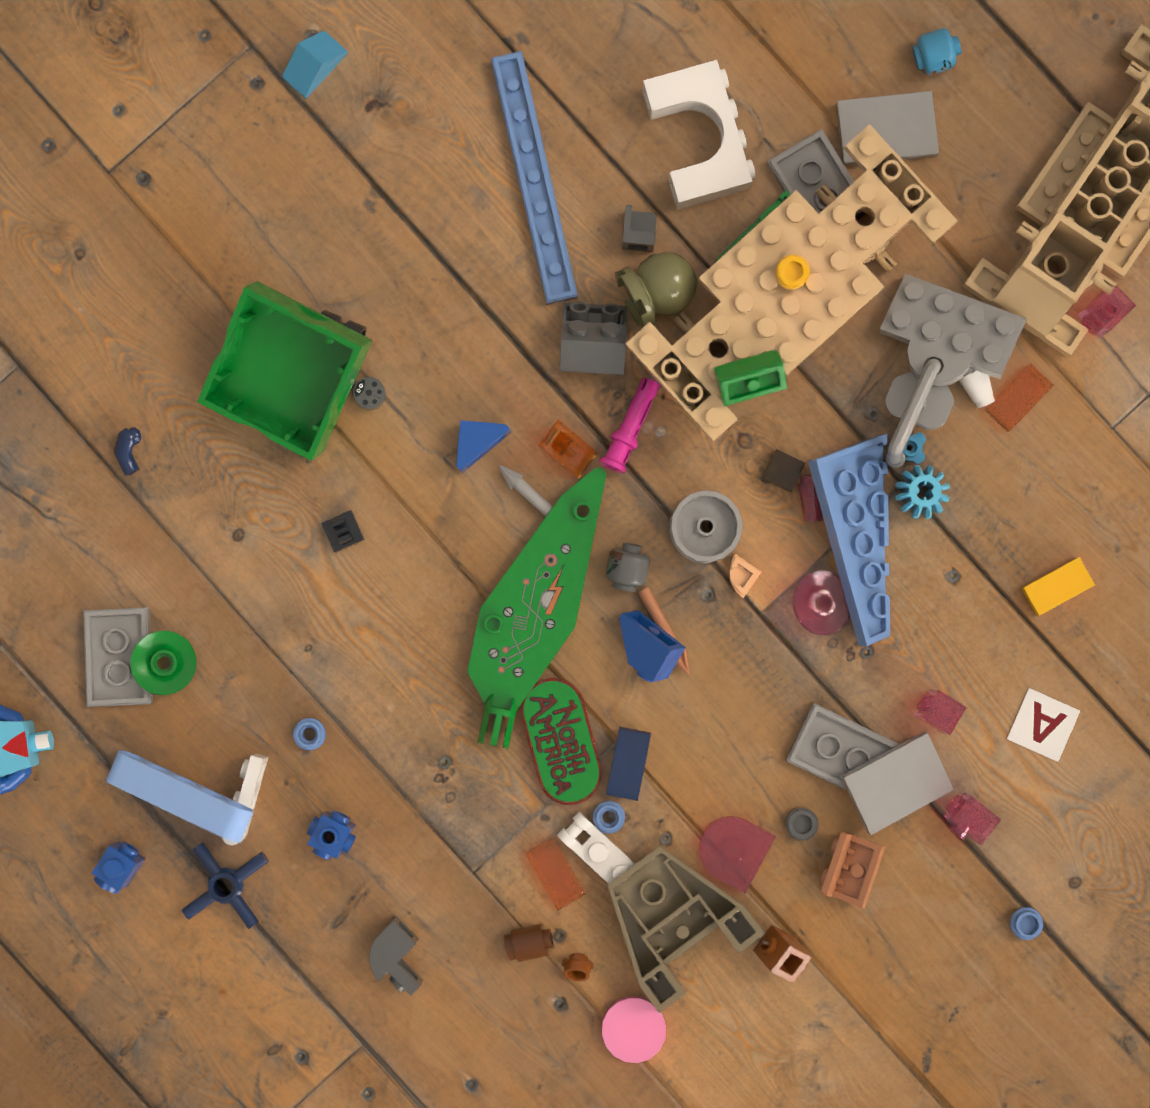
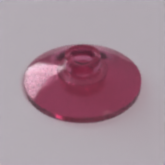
(833, 610)

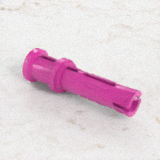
(625, 438)

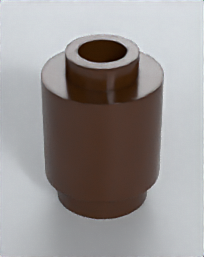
(528, 943)

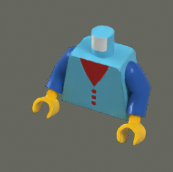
(19, 748)

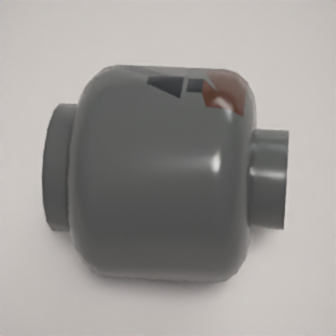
(627, 567)

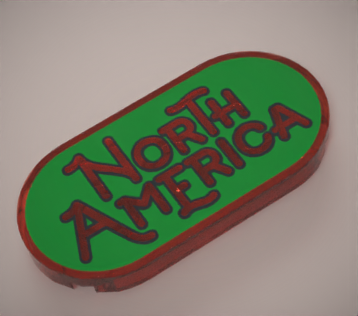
(561, 741)

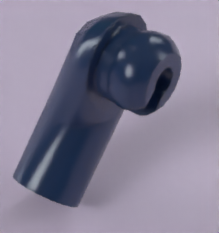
(124, 447)

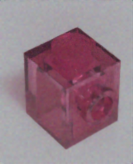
(1106, 311)
(940, 711)
(970, 818)

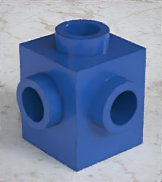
(342, 829)

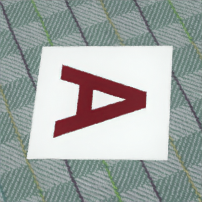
(1043, 724)

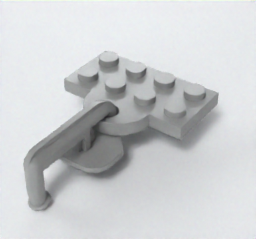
(943, 332)

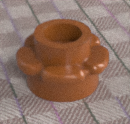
(577, 967)

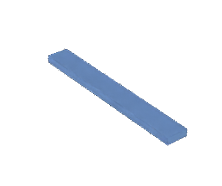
(534, 178)

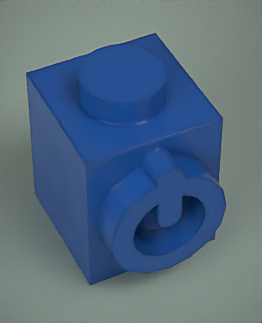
(117, 867)

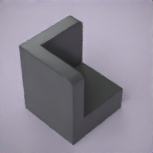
(638, 230)

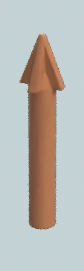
(658, 617)

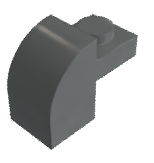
(387, 955)

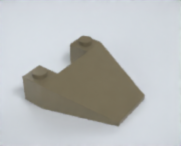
(667, 911)

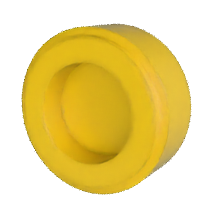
(792, 272)

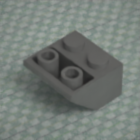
(593, 338)

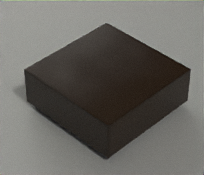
(783, 470)

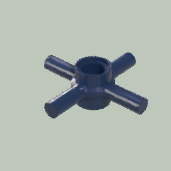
(214, 892)

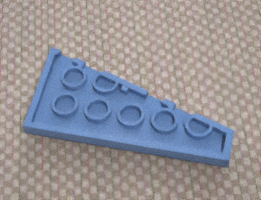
(857, 525)

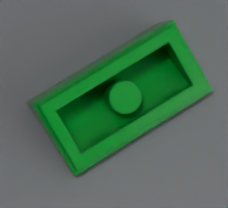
(750, 377)

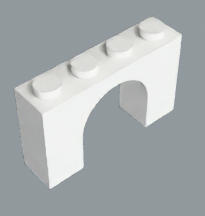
(703, 90)

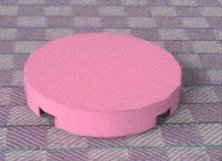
(633, 1029)

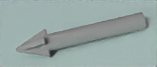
(515, 480)

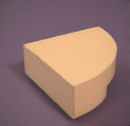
(742, 575)

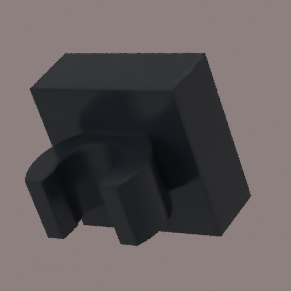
(343, 531)

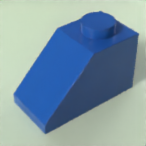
(649, 647)

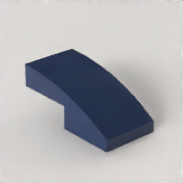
(628, 763)

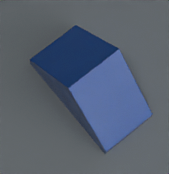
(477, 440)

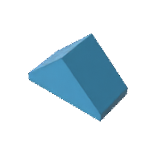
(313, 62)

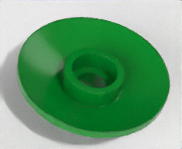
(145, 662)

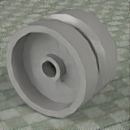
(723, 519)

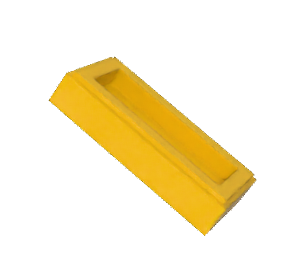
(1058, 586)

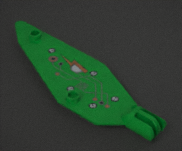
(534, 606)

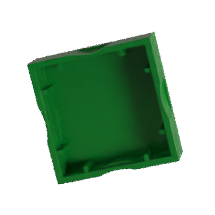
(284, 370)

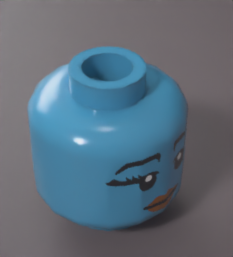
(936, 51)

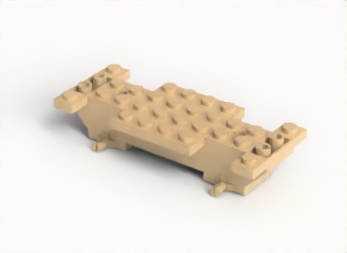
(1090, 214)
(764, 316)

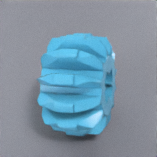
(911, 490)

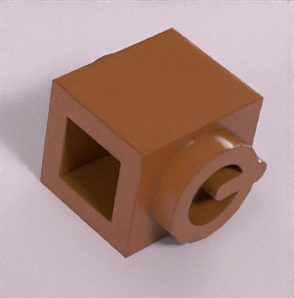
(782, 953)

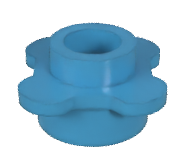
(916, 454)

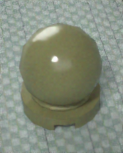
(660, 286)

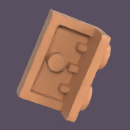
(852, 869)

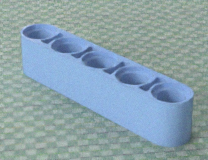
(179, 796)

